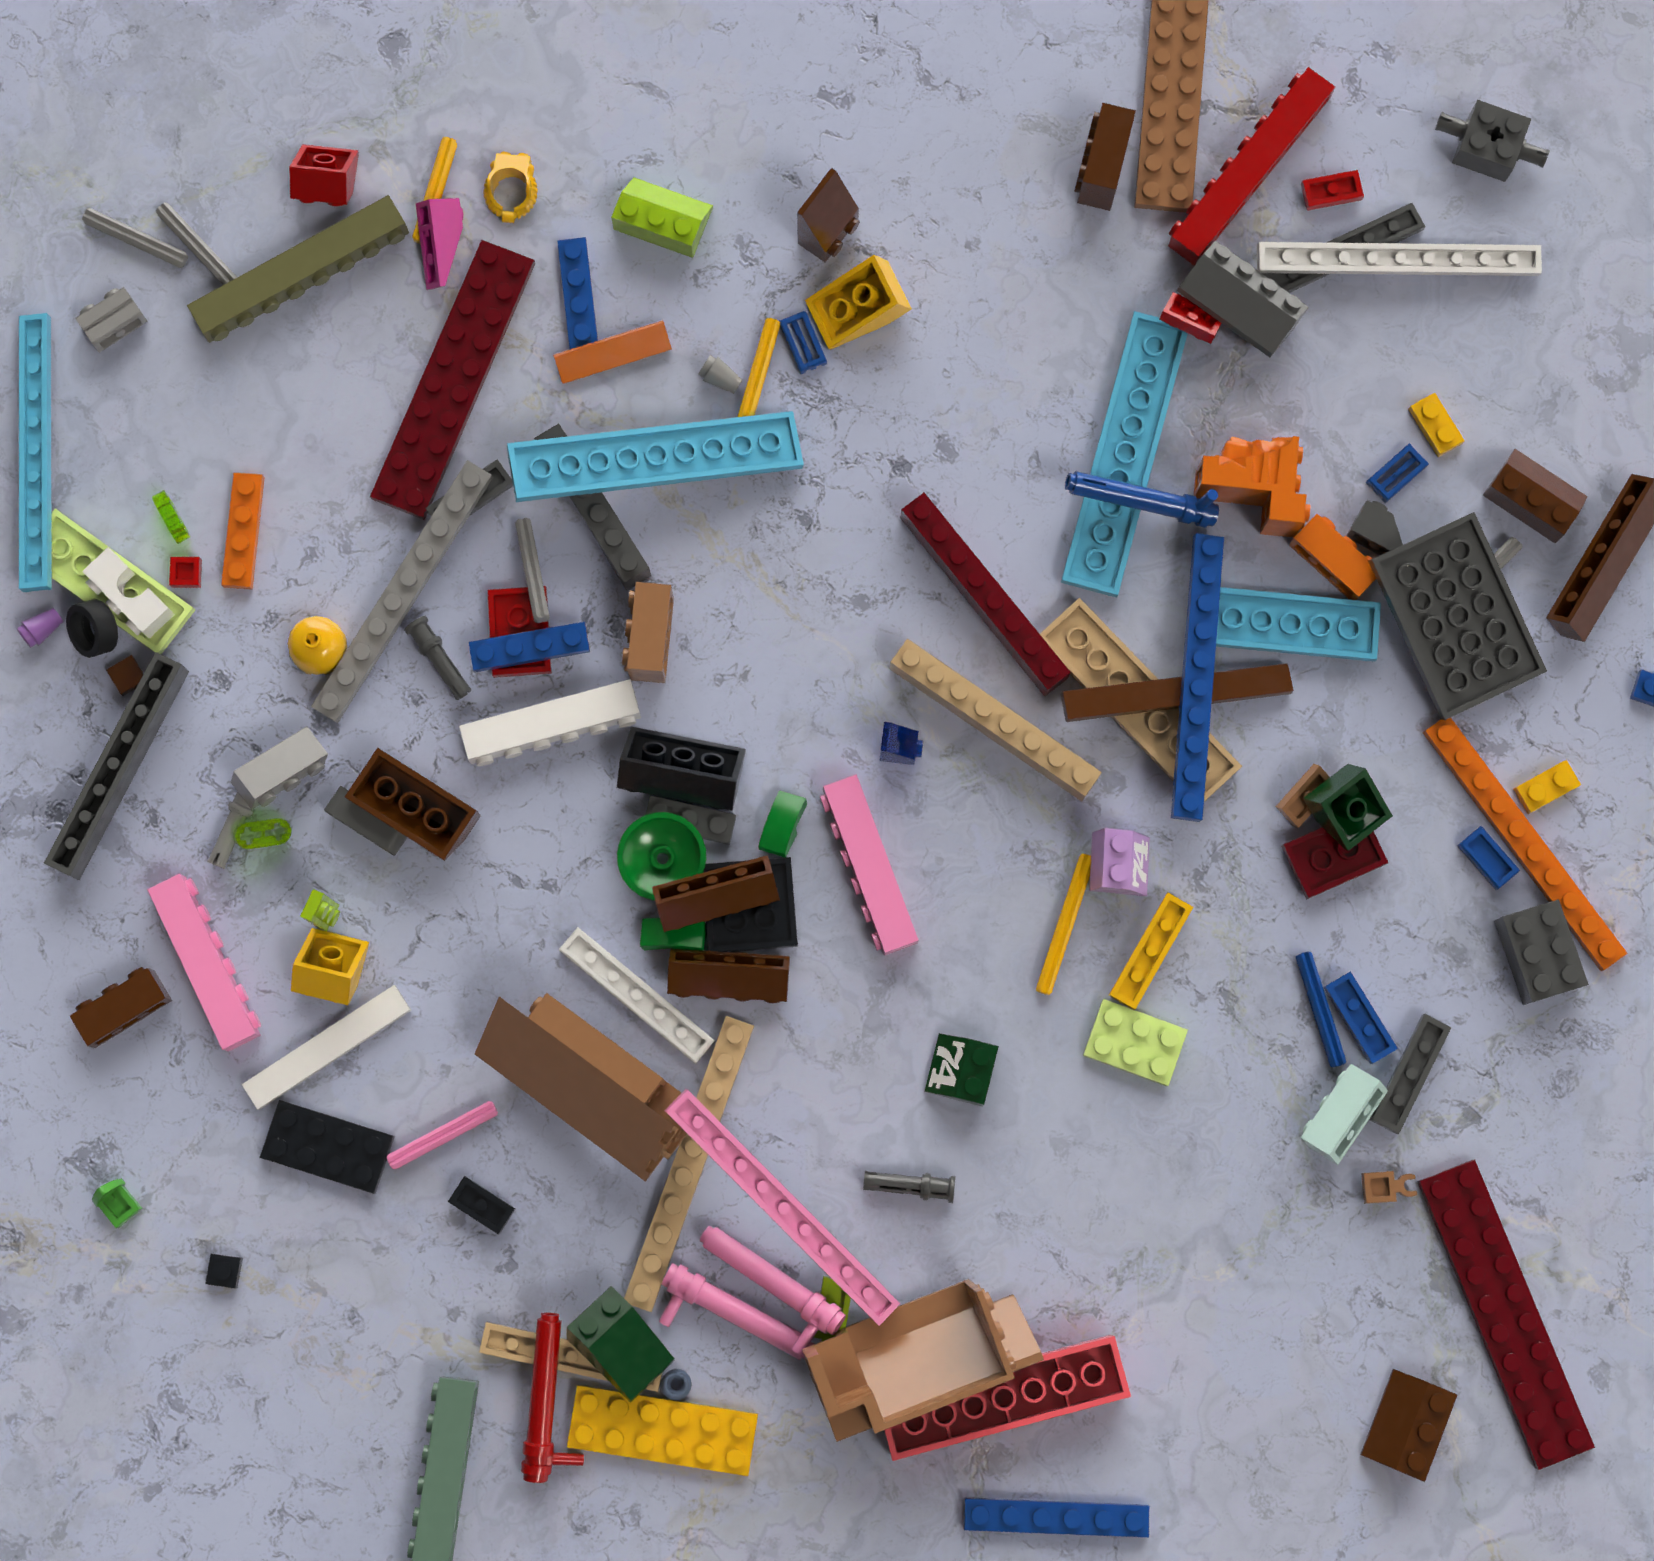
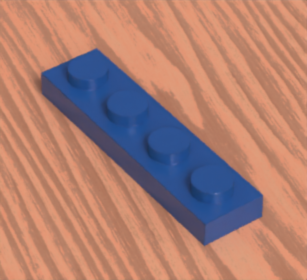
(577, 292)
(529, 647)

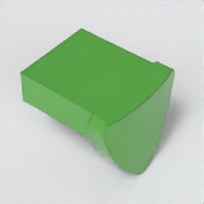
(116, 1202)

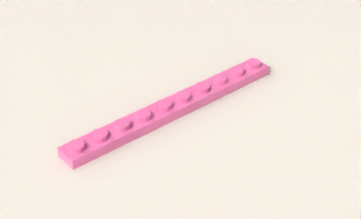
(782, 1207)

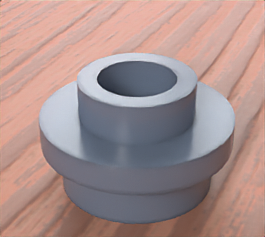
(666, 1384)

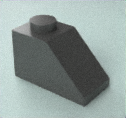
(1375, 528)

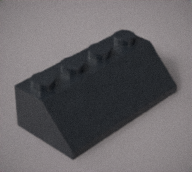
(680, 768)

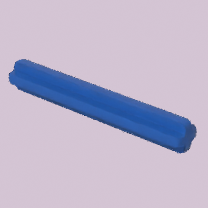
(1320, 1009)

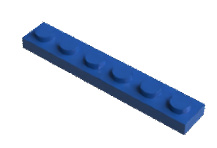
(1056, 1517)

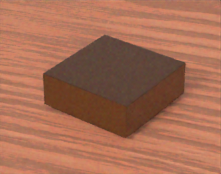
(126, 675)

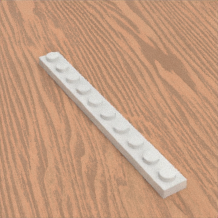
(1399, 258)

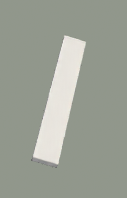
(636, 995)
(326, 1047)

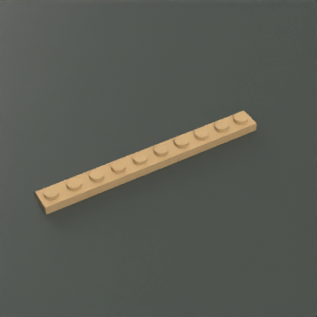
(686, 1169)

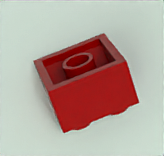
(323, 175)

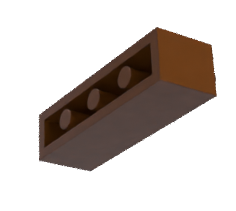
(715, 893)
(728, 975)

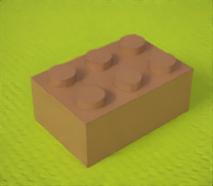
(648, 632)

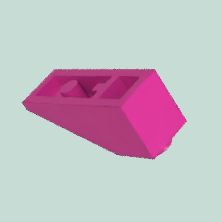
(439, 234)

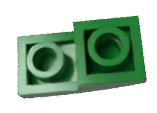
(781, 824)
(654, 938)

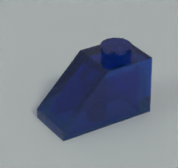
(900, 744)

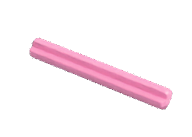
(442, 1135)

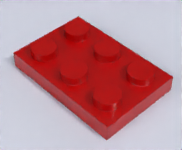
(512, 614)

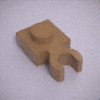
(1382, 1186)

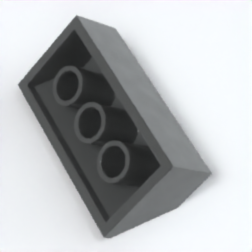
(1242, 298)

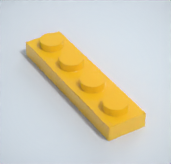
(1150, 951)

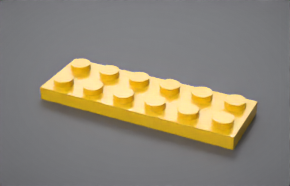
(662, 1430)

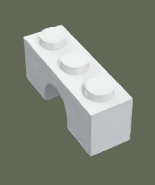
(110, 576)

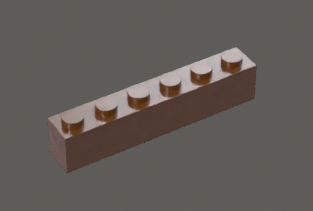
(1605, 560)

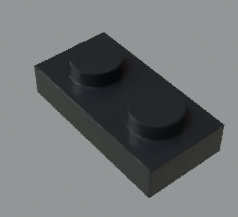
(481, 1205)

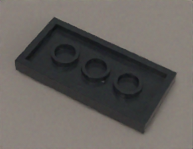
(327, 1146)

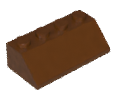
(412, 805)

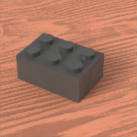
(1541, 952)

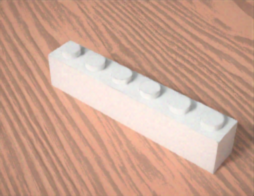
(550, 722)

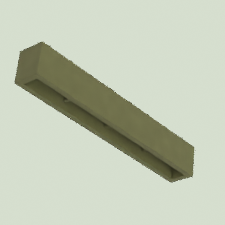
(298, 269)

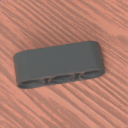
(364, 822)

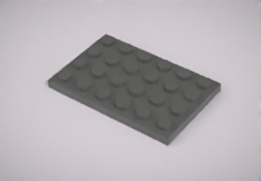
(1457, 616)

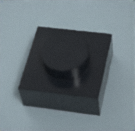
(224, 1271)

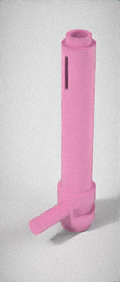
(697, 1290)
(810, 1305)

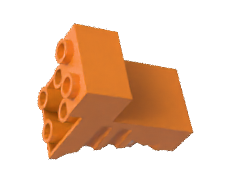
(1259, 476)

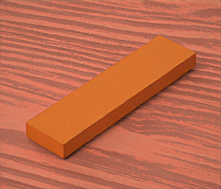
(612, 352)

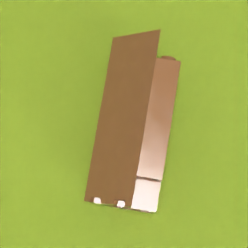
(584, 1081)
(919, 1358)

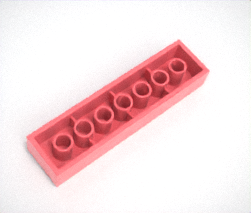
(1059, 1385)

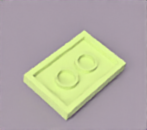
(1135, 1042)

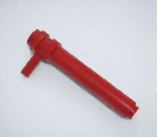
(538, 1446)

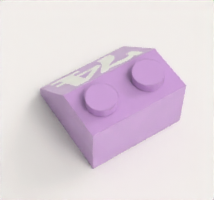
(1119, 862)

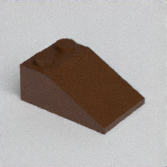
(827, 217)

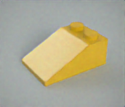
(858, 302)

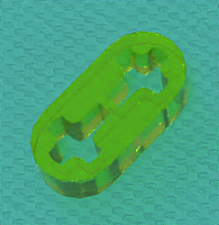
(171, 516)
(261, 826)

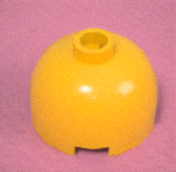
(316, 645)

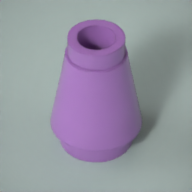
(39, 627)

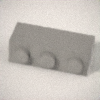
(279, 768)

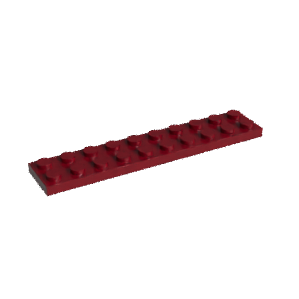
(452, 379)
(1506, 1315)

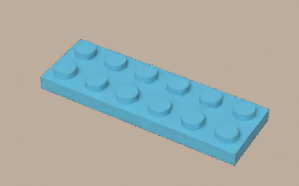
(1298, 624)

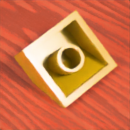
(329, 966)

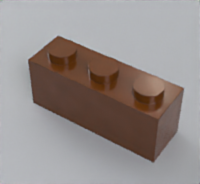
(120, 1007)

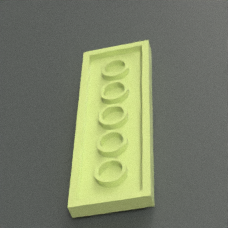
(76, 548)

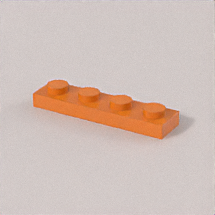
(243, 531)

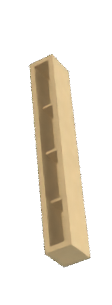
(994, 720)

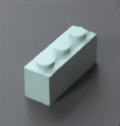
(1343, 1113)

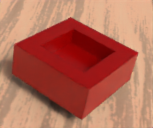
(185, 572)

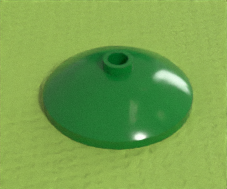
(658, 835)

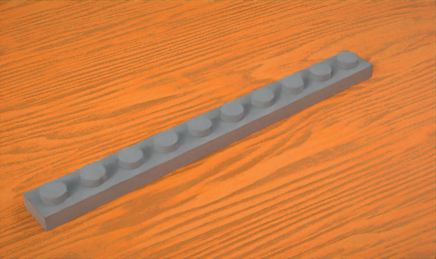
(402, 591)

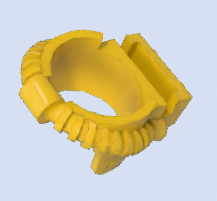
(508, 166)

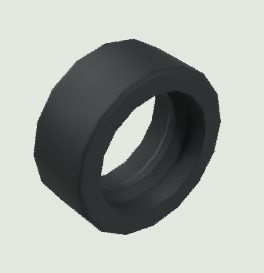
(80, 632)

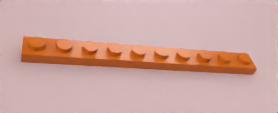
(1524, 842)

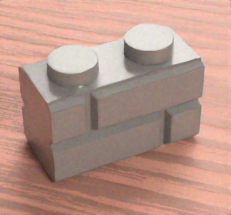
(110, 318)

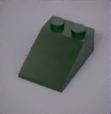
(619, 1344)

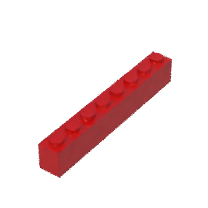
(1251, 166)

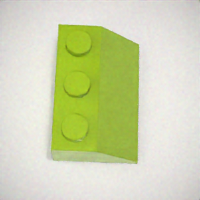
(661, 216)

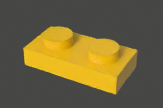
(1436, 424)
(1547, 786)

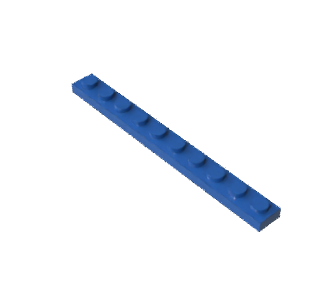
(1197, 678)

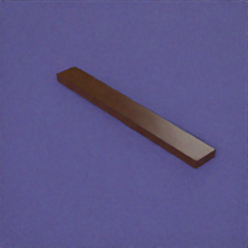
(1165, 693)

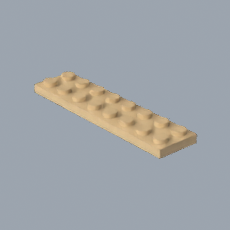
(1102, 659)

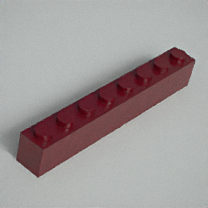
(984, 594)

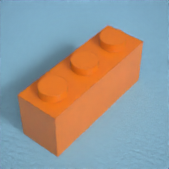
(1334, 557)

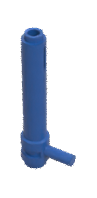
(1184, 508)

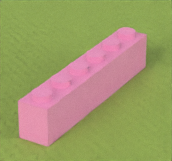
(870, 865)
(204, 962)

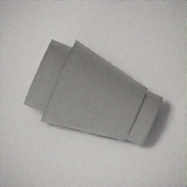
(720, 374)

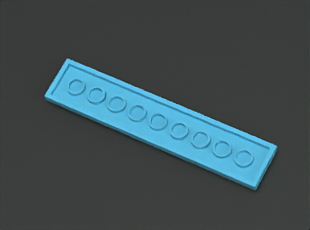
(1125, 452)
(654, 456)

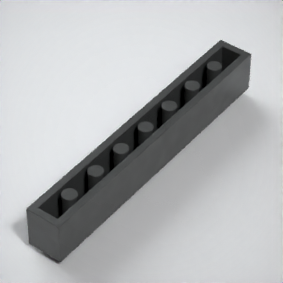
(117, 766)

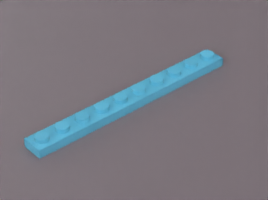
(35, 453)

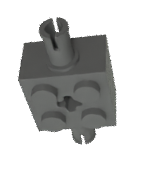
(1490, 124)

